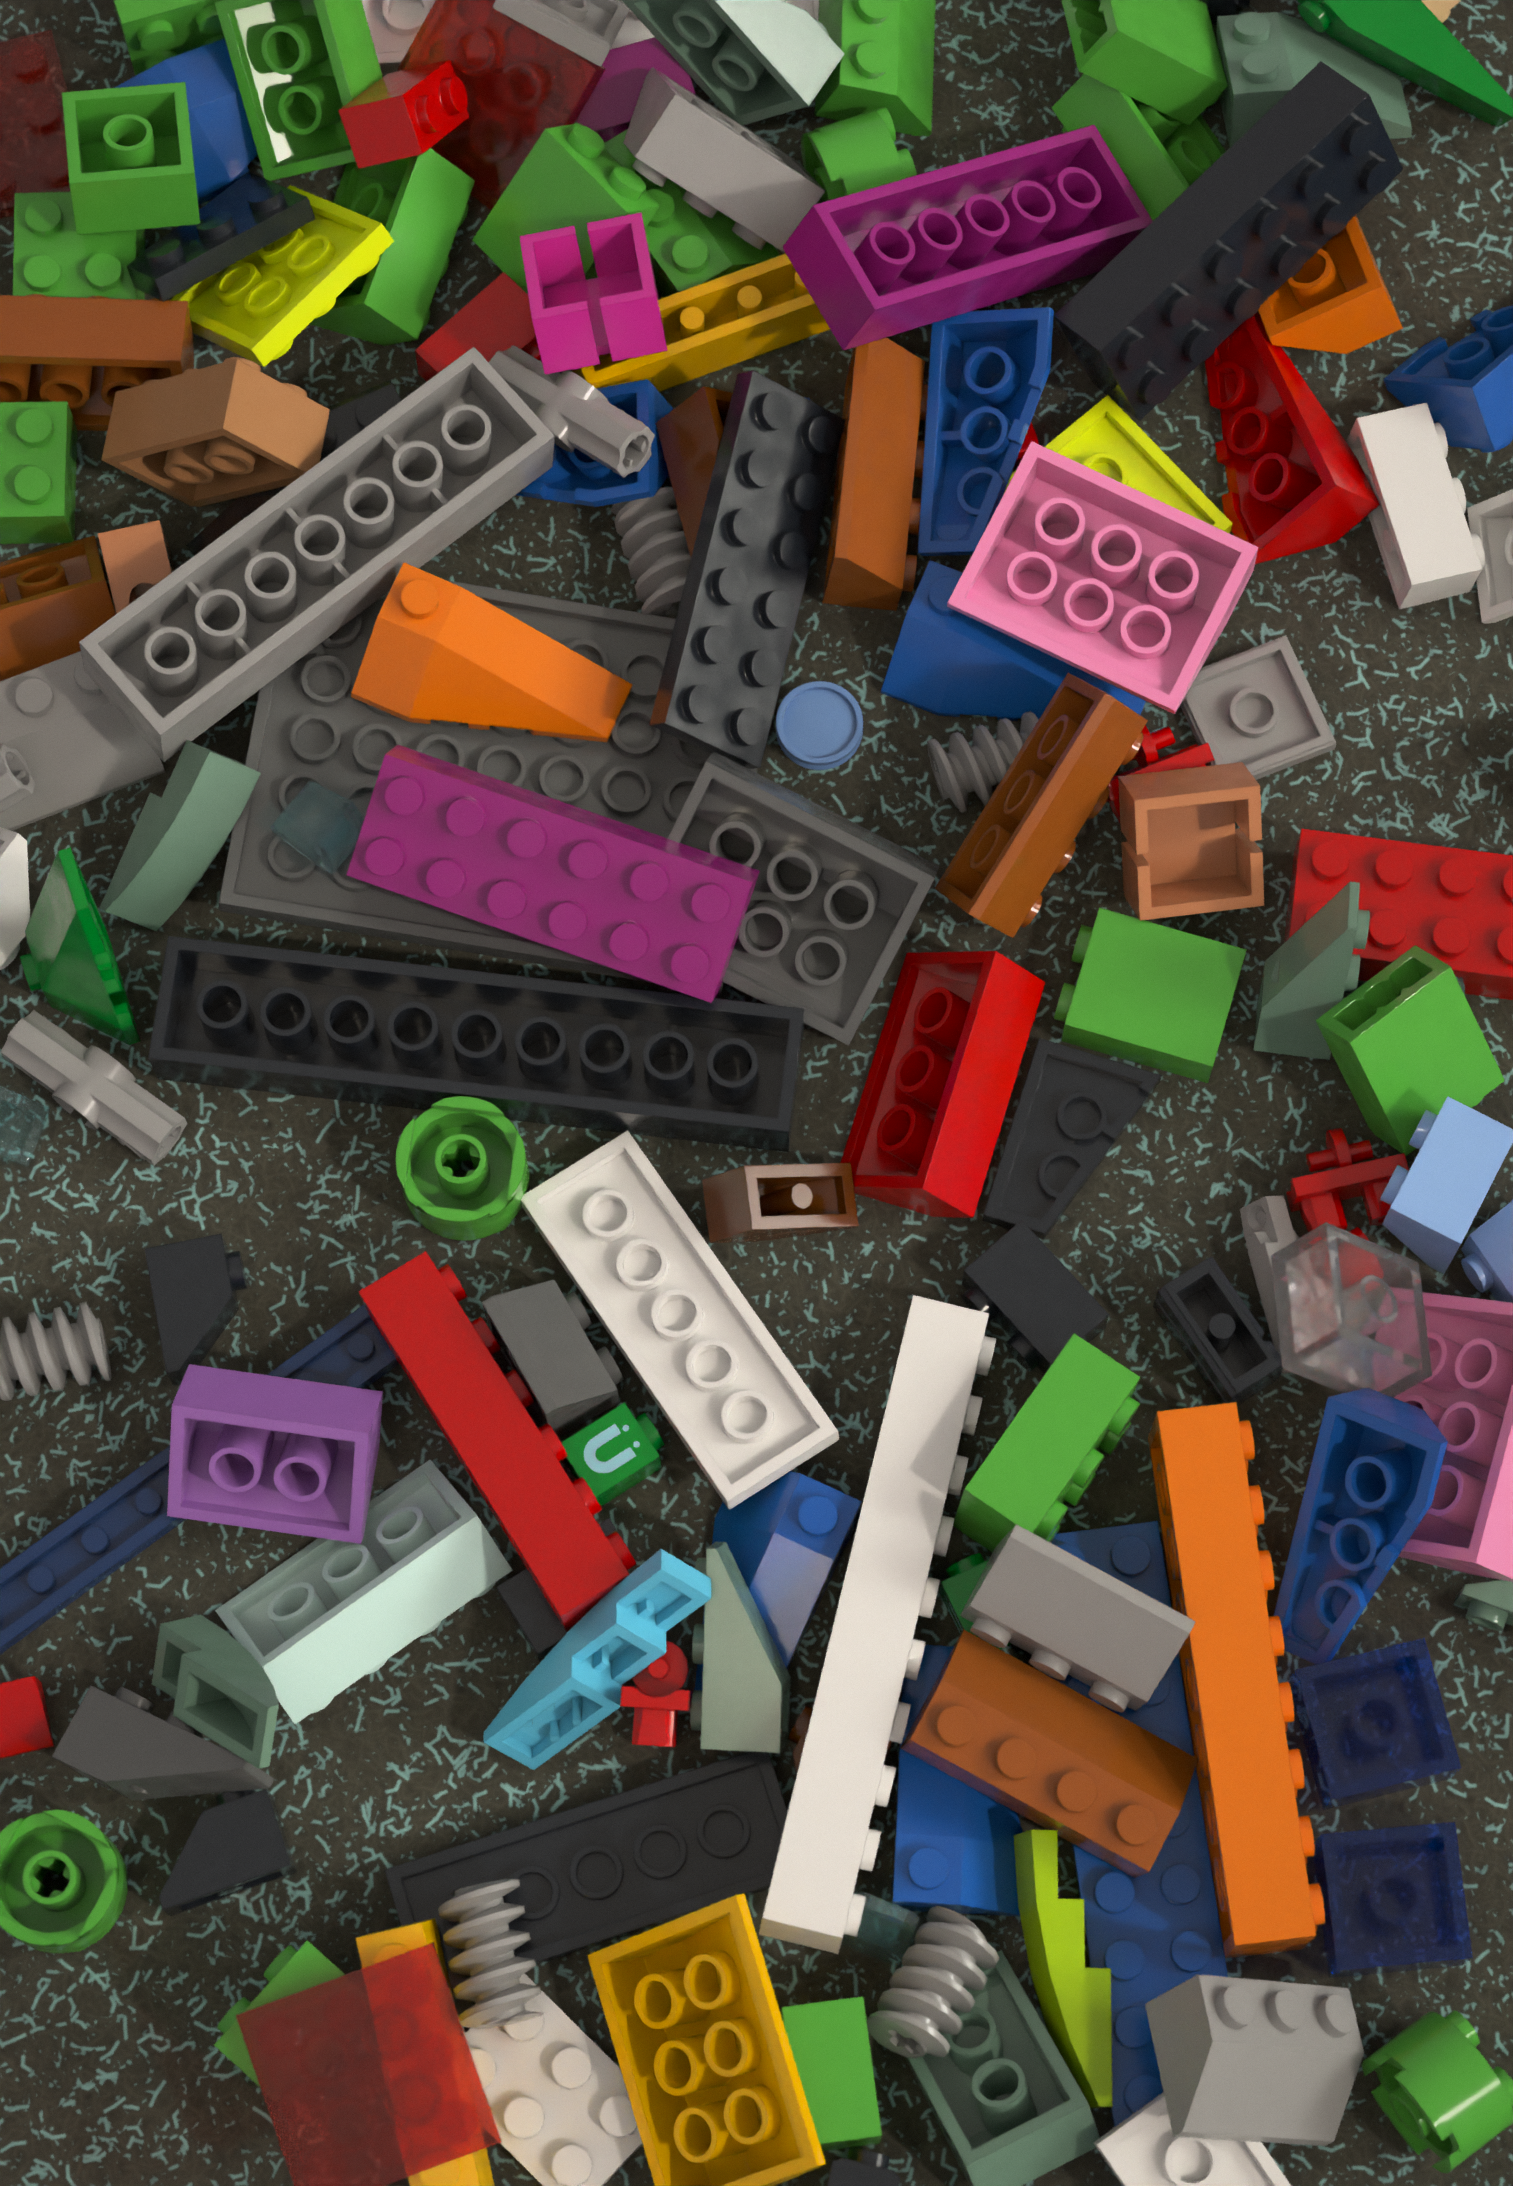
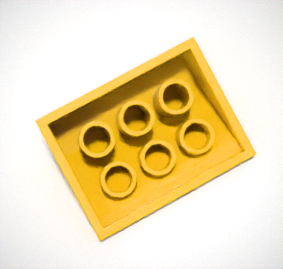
(706, 2052)

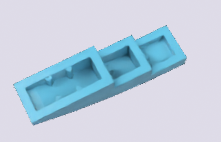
(586, 1669)

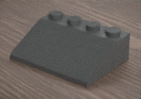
(825, 897)

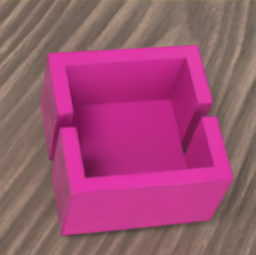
(598, 315)

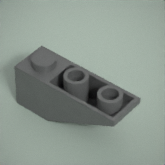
(147, 1757)

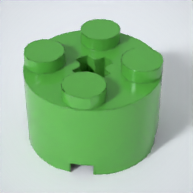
(855, 154)
(435, 1147)
(95, 1888)
(1441, 2088)

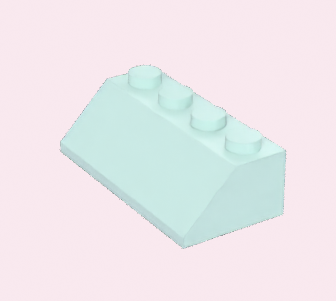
(354, 1605)

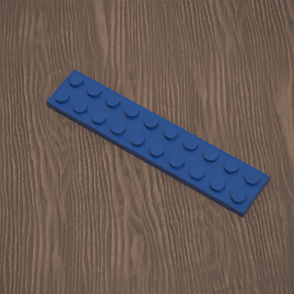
(1166, 1922)

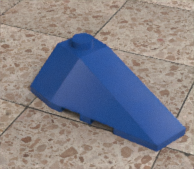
(216, 114)
(1465, 383)
(980, 403)
(586, 482)
(968, 668)
(1358, 1510)
(787, 1551)
(948, 1837)

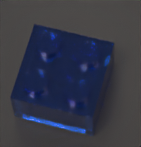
(1374, 1724)
(1392, 1900)

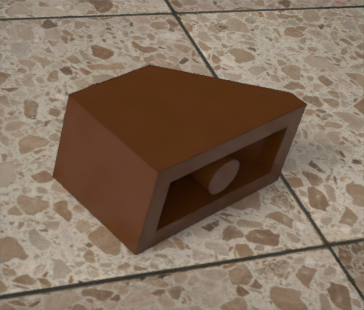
(779, 1201)

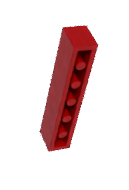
(496, 1438)

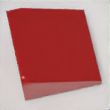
(23, 1717)

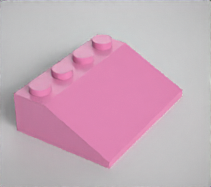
(1104, 577)
(1473, 1409)

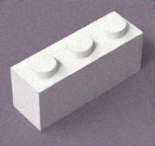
(1420, 506)

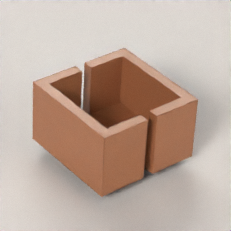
(1185, 844)

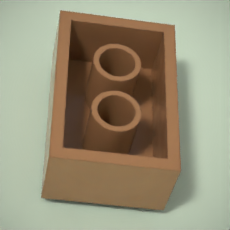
(215, 432)

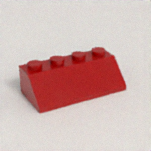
(942, 1081)

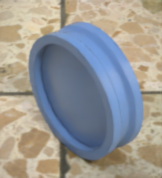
(819, 725)

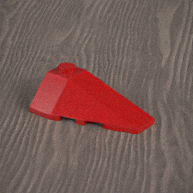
(1282, 455)

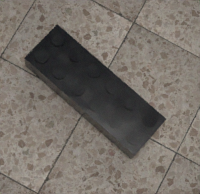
(1230, 240)

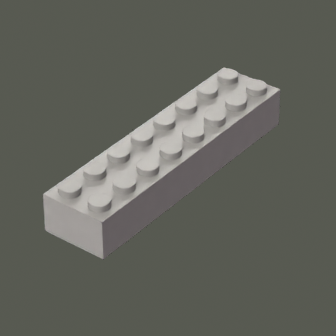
(317, 553)

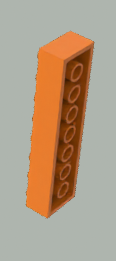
(1232, 1681)

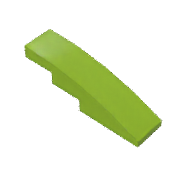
(1070, 1996)

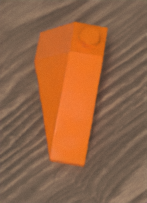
(1333, 300)
(468, 662)

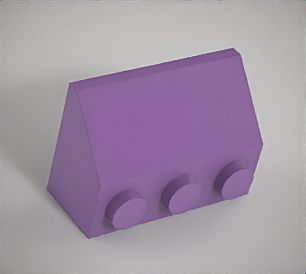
(273, 1453)

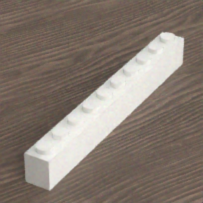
(875, 1627)

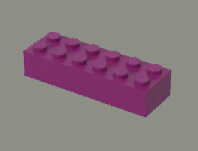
(965, 236)
(552, 872)

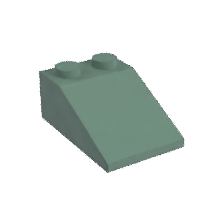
(1273, 52)
(745, 53)
(1005, 2090)

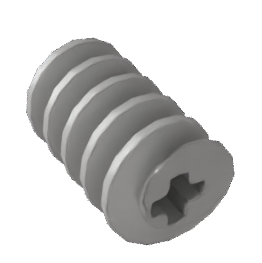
(655, 550)
(980, 765)
(52, 1352)
(489, 1955)
(932, 1986)

